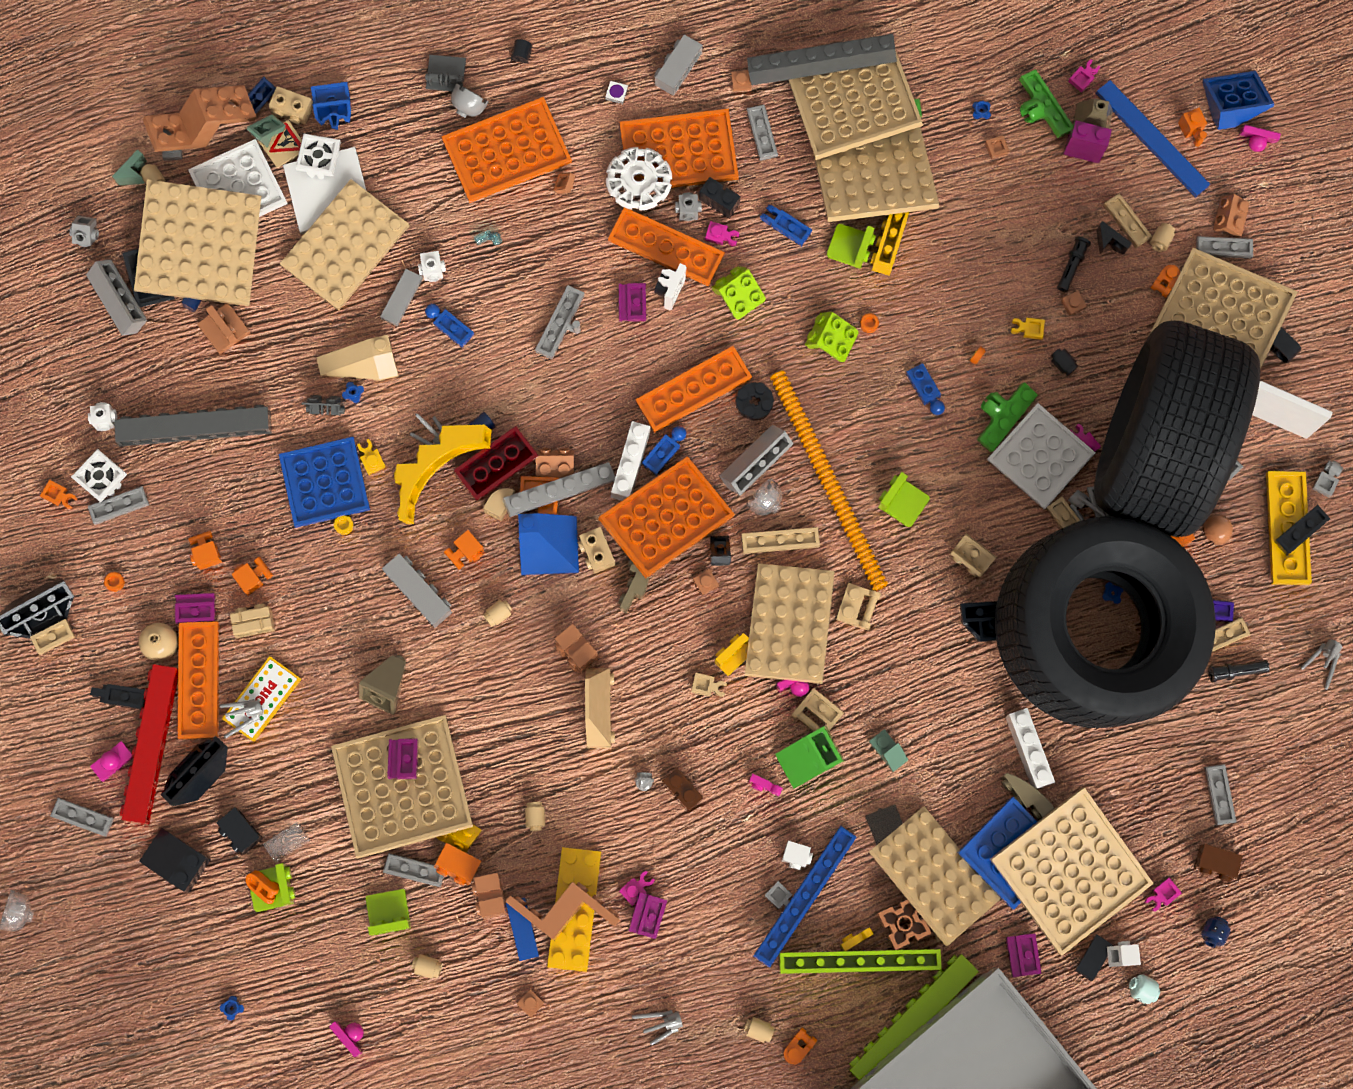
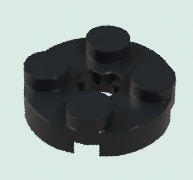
(758, 391)

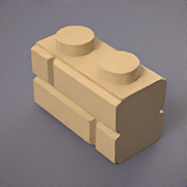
(252, 621)

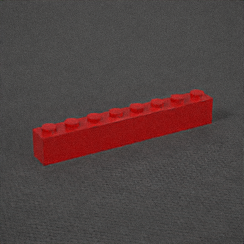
(150, 744)

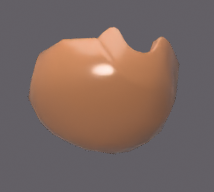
(1218, 529)

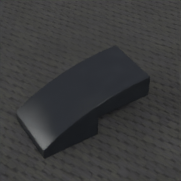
(1093, 958)

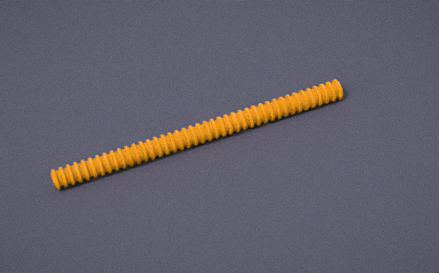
(828, 480)

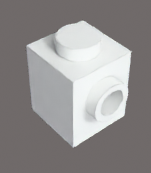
(797, 855)
(1123, 954)

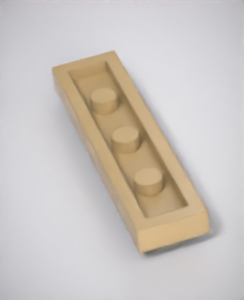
(780, 540)

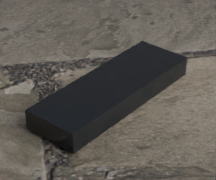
(1302, 530)

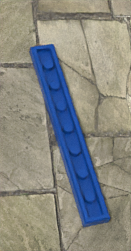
(1153, 139)
(804, 896)

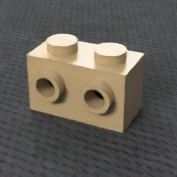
(291, 106)
(597, 550)

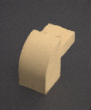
(495, 505)

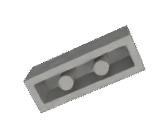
(678, 64)

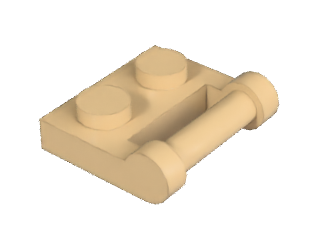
(851, 605)
(821, 708)

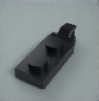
(120, 696)

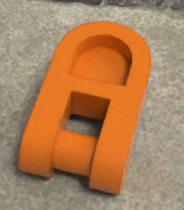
(1169, 276)
(262, 886)
(793, 1052)

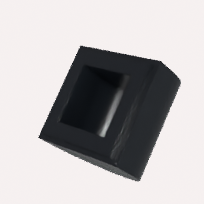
(521, 51)

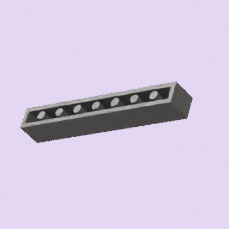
(822, 59)
(193, 426)

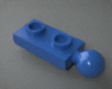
(449, 325)
(926, 388)
(664, 450)

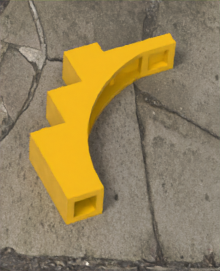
(453, 442)

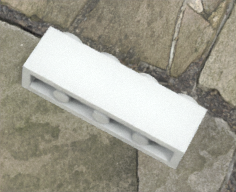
(630, 461)
(1030, 748)

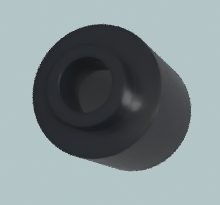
(1064, 361)

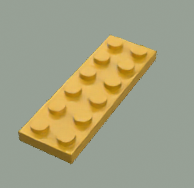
(1286, 506)
(573, 944)

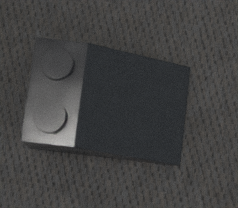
(143, 299)
(175, 860)

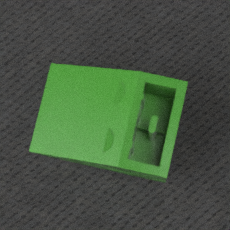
(809, 757)

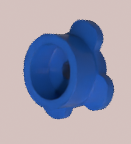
(981, 105)
(355, 398)
(1107, 596)
(225, 1008)

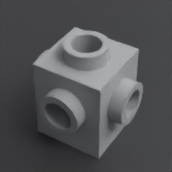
(688, 206)
(84, 231)

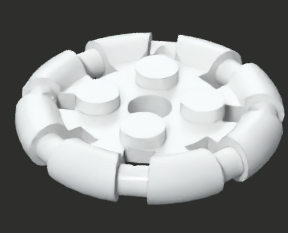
(638, 189)

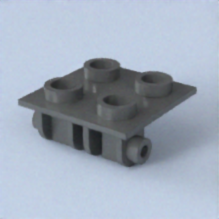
(445, 72)
(314, 401)

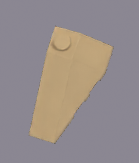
(361, 360)

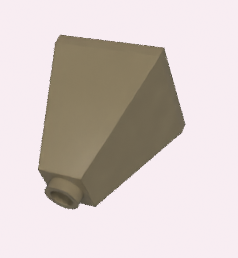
(1094, 112)
(384, 684)

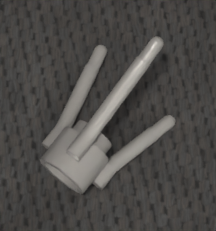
(436, 440)
(1079, 500)
(1331, 651)
(252, 708)
(671, 1021)

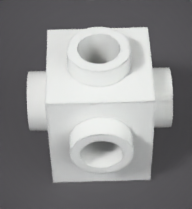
(431, 266)
(107, 419)

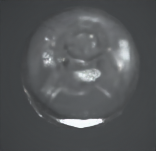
(766, 499)
(16, 912)

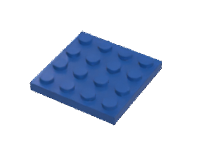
(324, 482)
(991, 838)

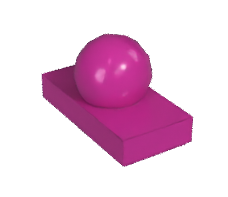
(1259, 137)
(797, 688)
(112, 761)
(349, 1036)

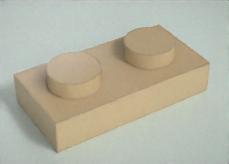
(52, 637)

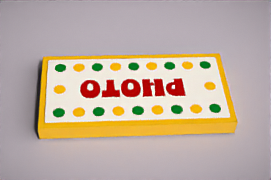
(272, 687)

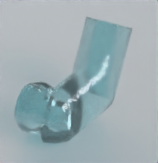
(488, 235)

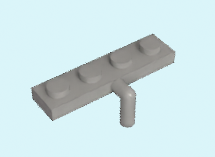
(561, 322)

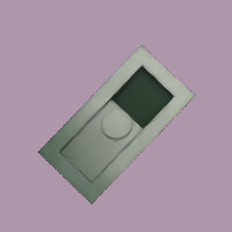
(266, 129)
(127, 173)
(888, 750)

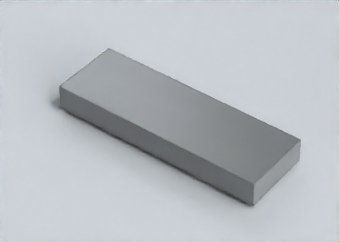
(762, 132)
(1225, 247)
(401, 297)
(118, 505)
(1220, 794)
(82, 817)
(412, 870)

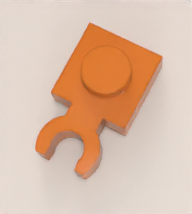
(56, 493)

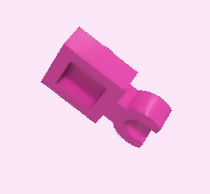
(1083, 77)
(718, 234)
(1088, 439)
(762, 784)
(632, 888)
(1165, 894)

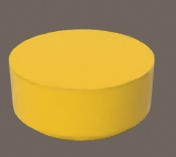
(343, 525)

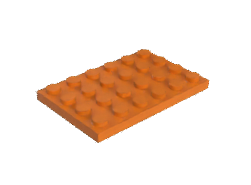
(691, 143)
(506, 149)
(666, 517)

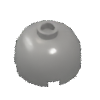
(467, 102)

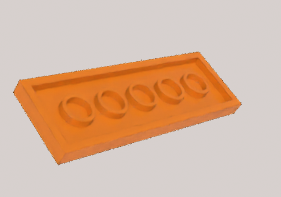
(666, 246)
(693, 389)
(198, 680)

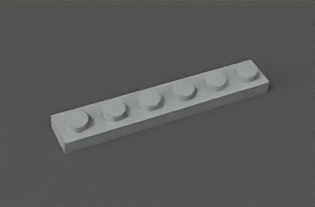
(559, 489)

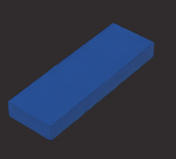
(523, 934)

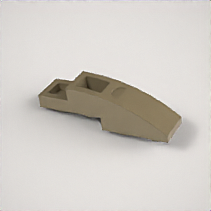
(637, 588)
(1027, 796)

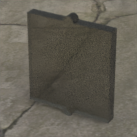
(883, 822)

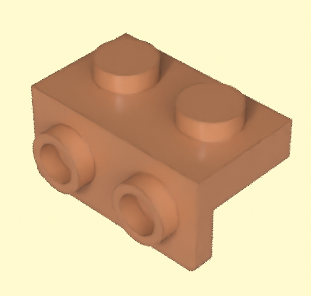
(1231, 215)
(554, 462)

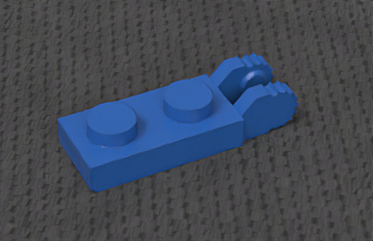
(787, 225)

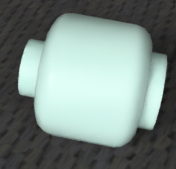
(1144, 989)

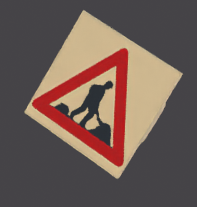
(284, 146)

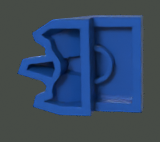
(331, 103)

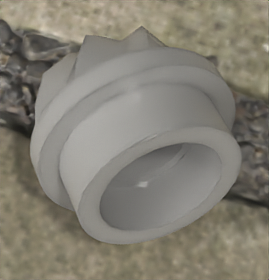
(644, 781)

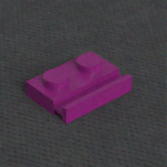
(632, 302)
(195, 608)
(403, 759)
(647, 915)
(1023, 955)

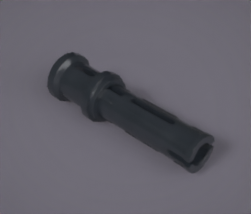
(1076, 256)
(1230, 671)

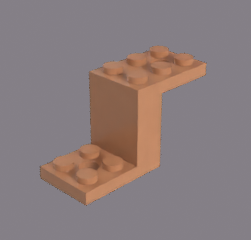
(199, 118)
(564, 910)

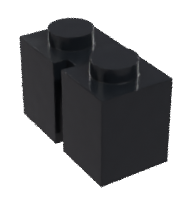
(721, 200)
(239, 831)

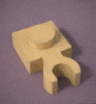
(705, 684)

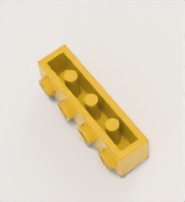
(889, 243)

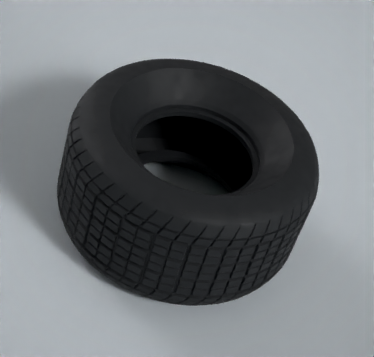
(1177, 428)
(1172, 610)

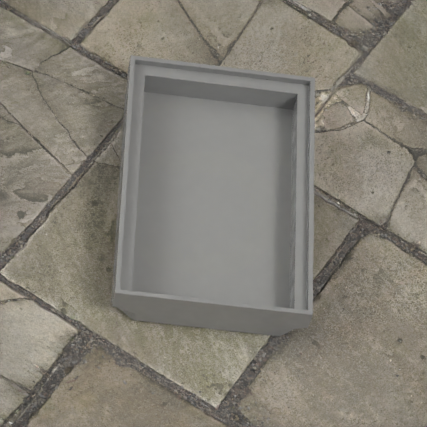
(980, 1042)

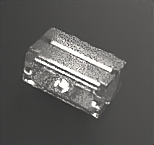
(286, 842)

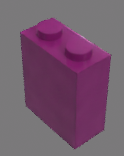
(1087, 141)

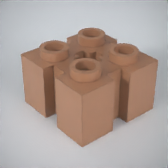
(576, 649)
(490, 896)
(898, 935)

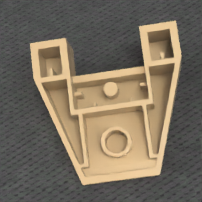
(598, 708)

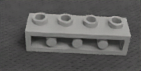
(116, 297)
(756, 459)
(418, 592)

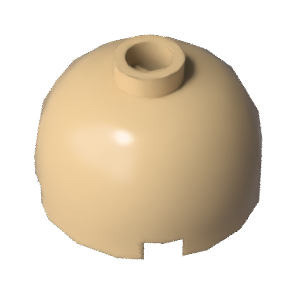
(165, 645)

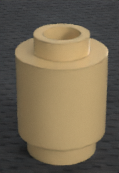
(151, 172)
(1162, 237)
(497, 613)
(535, 816)
(427, 966)
(759, 1029)

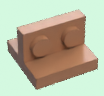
(223, 327)

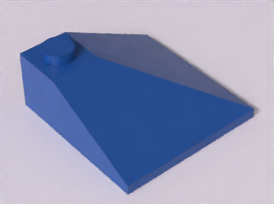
(1236, 98)
(548, 544)

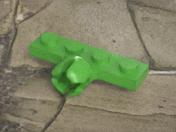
(1043, 105)
(1004, 414)

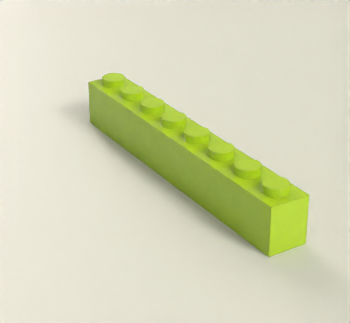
(860, 961)
(918, 1012)

